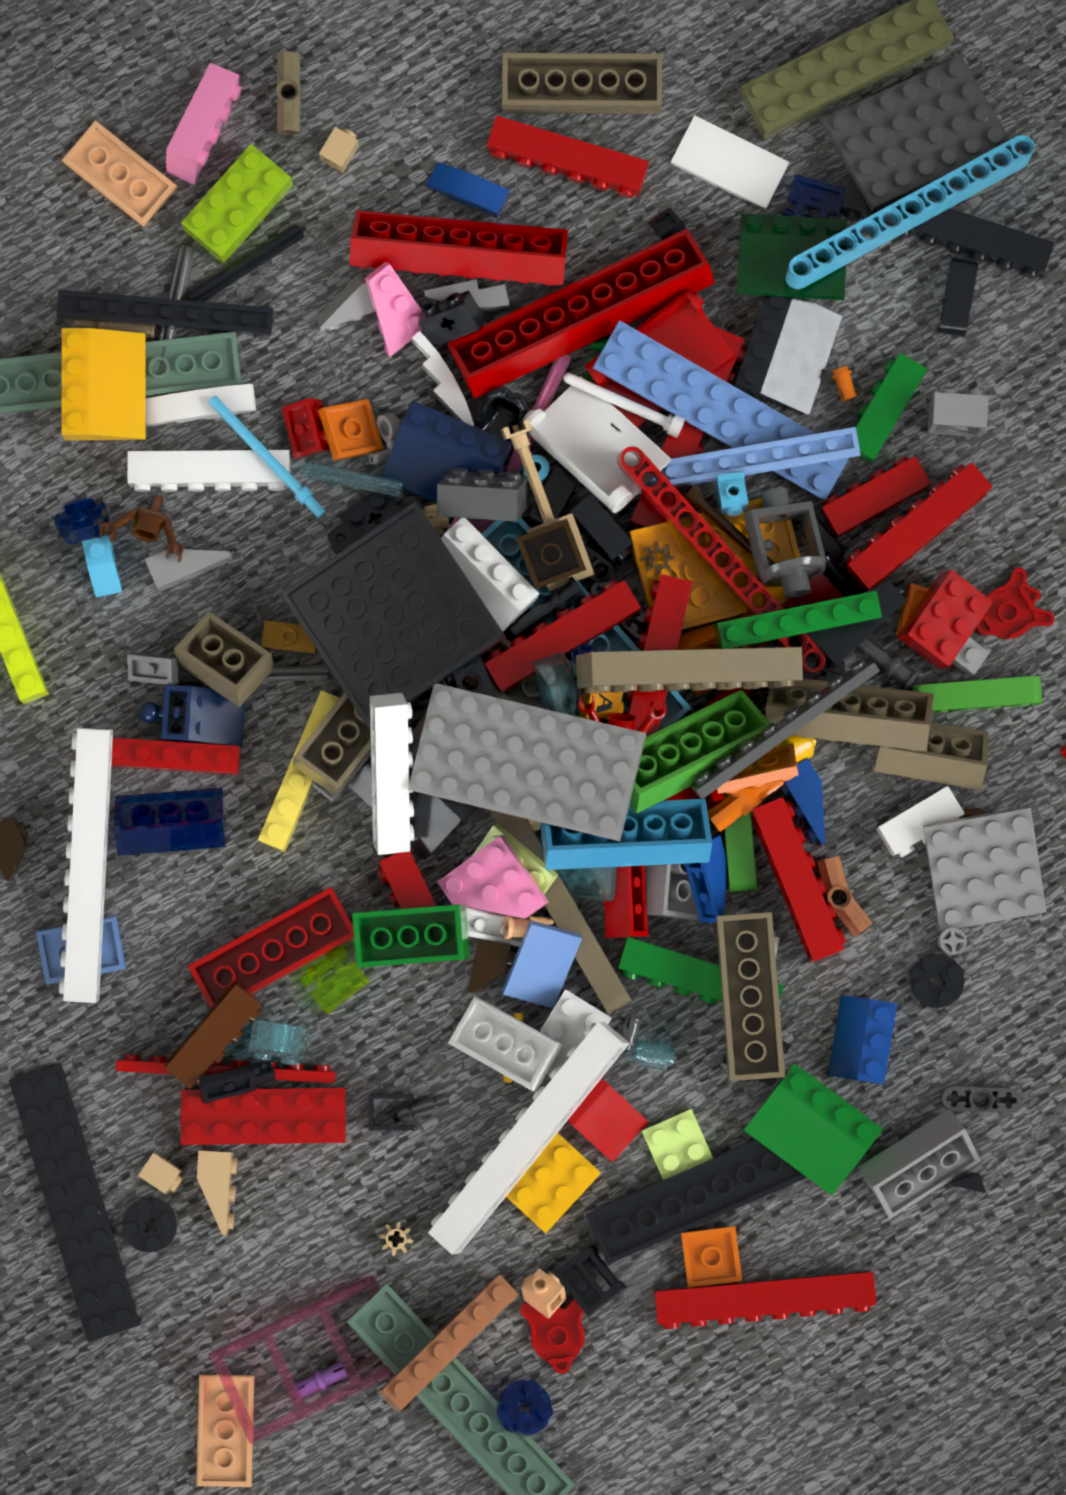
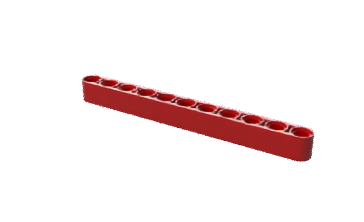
(715, 546)

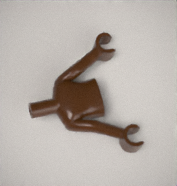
(147, 526)

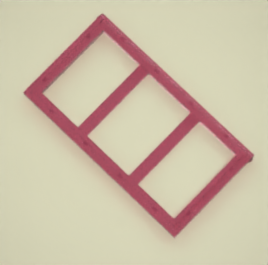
(266, 1334)

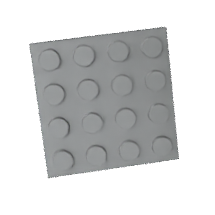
(984, 868)

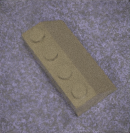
(952, 758)

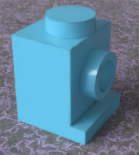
(727, 484)

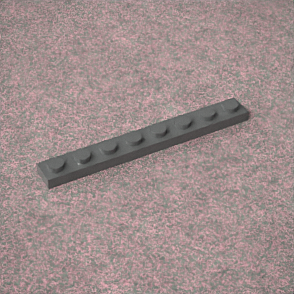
(776, 733)

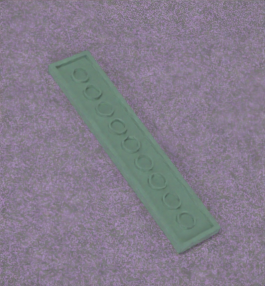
(188, 365)
(458, 1401)

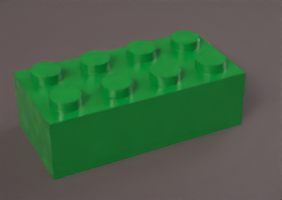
(411, 935)

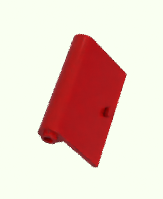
(685, 331)

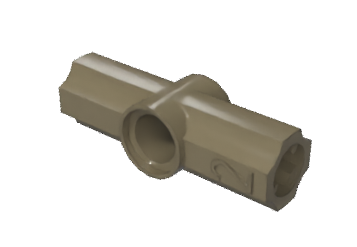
(288, 78)

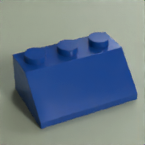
(862, 1039)

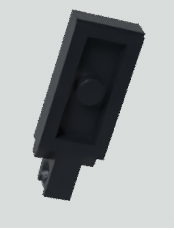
(235, 1081)

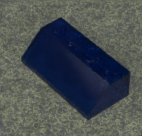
(169, 821)

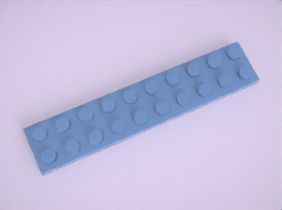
(707, 402)

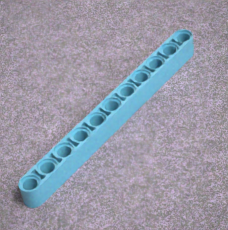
(904, 221)

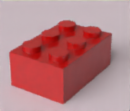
(944, 619)

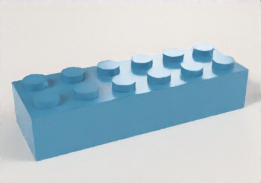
(656, 836)

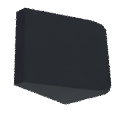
(667, 224)
(970, 1182)

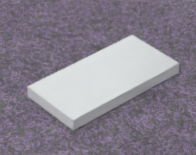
(729, 162)
(505, 1044)

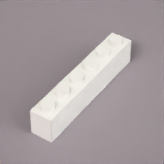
(203, 469)
(391, 773)

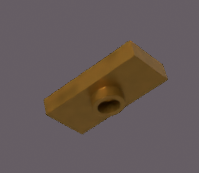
(286, 637)

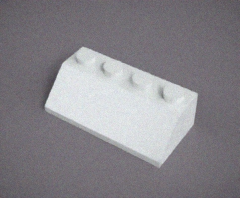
(491, 575)

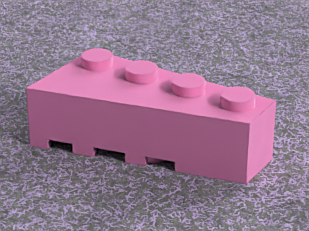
(202, 123)

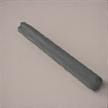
(177, 288)

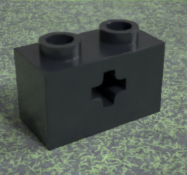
(450, 318)

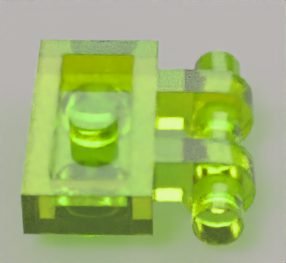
(340, 986)

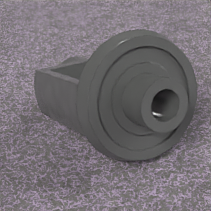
(792, 573)

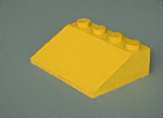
(103, 384)

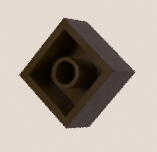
(551, 553)

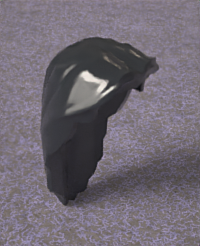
(502, 410)

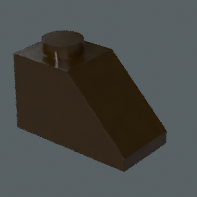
(11, 847)
(489, 963)

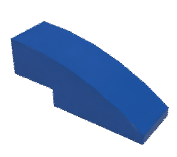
(468, 189)

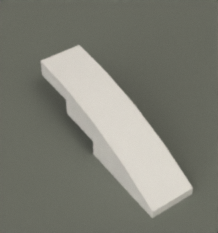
(448, 390)
(194, 404)

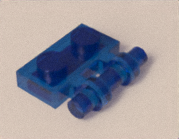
(814, 195)

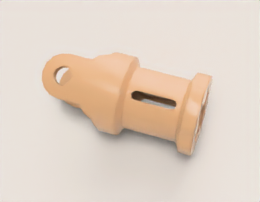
(517, 926)

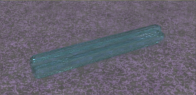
(352, 478)

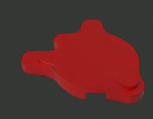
(1013, 609)
(557, 1337)

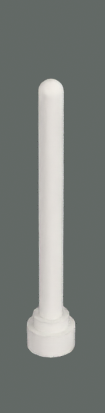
(671, 424)

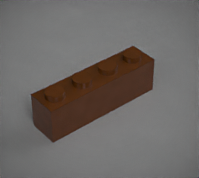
(212, 1034)

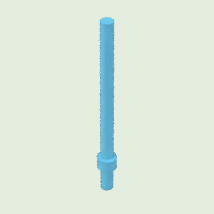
(302, 494)

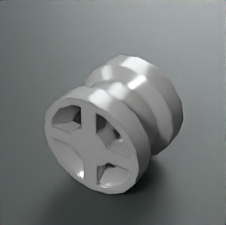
(954, 938)

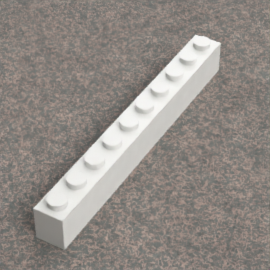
(87, 865)
(528, 1137)

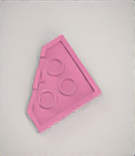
(494, 882)

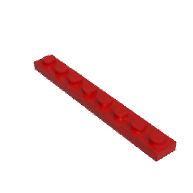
(320, 1073)

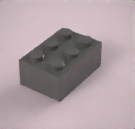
(482, 495)

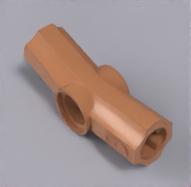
(834, 880)

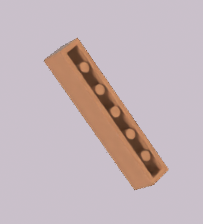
(448, 1343)

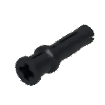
(557, 601)

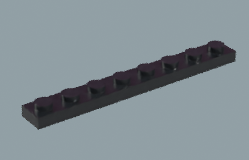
(164, 312)

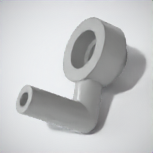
(388, 428)

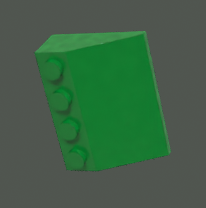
(813, 1129)

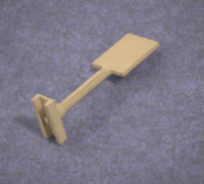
(520, 443)

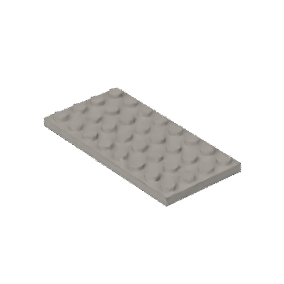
(527, 761)

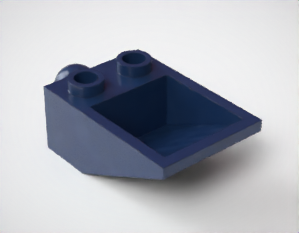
(203, 717)

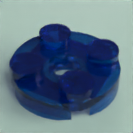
(73, 528)
(509, 1405)

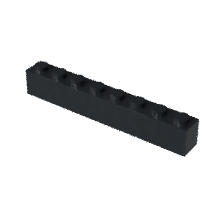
(967, 234)

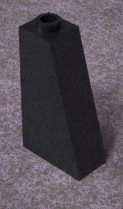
(843, 640)

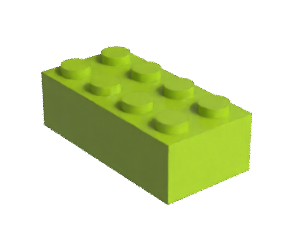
(237, 203)

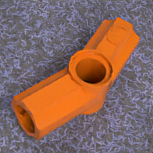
(740, 804)

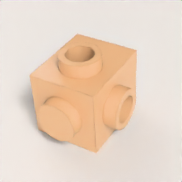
(543, 1292)

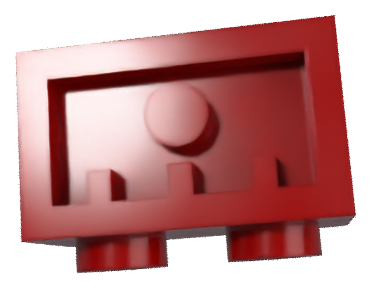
(305, 428)

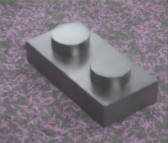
(152, 668)

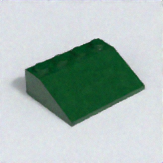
(771, 242)

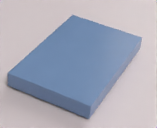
(52, 945)
(541, 964)

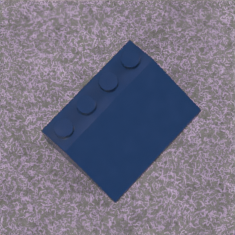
(434, 444)

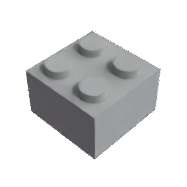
(958, 413)

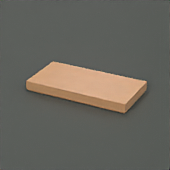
(119, 173)
(222, 1447)

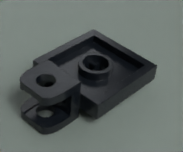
(357, 519)

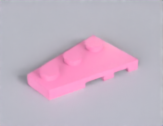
(394, 307)

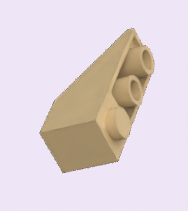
(215, 1178)

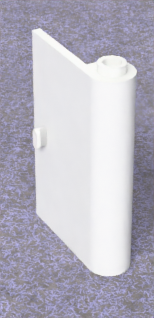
(581, 439)

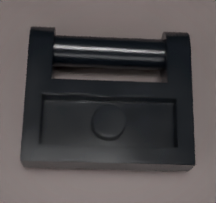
(584, 1287)

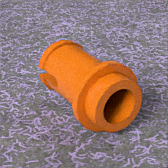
(844, 383)

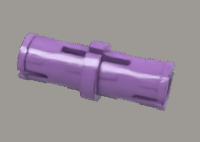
(321, 1380)

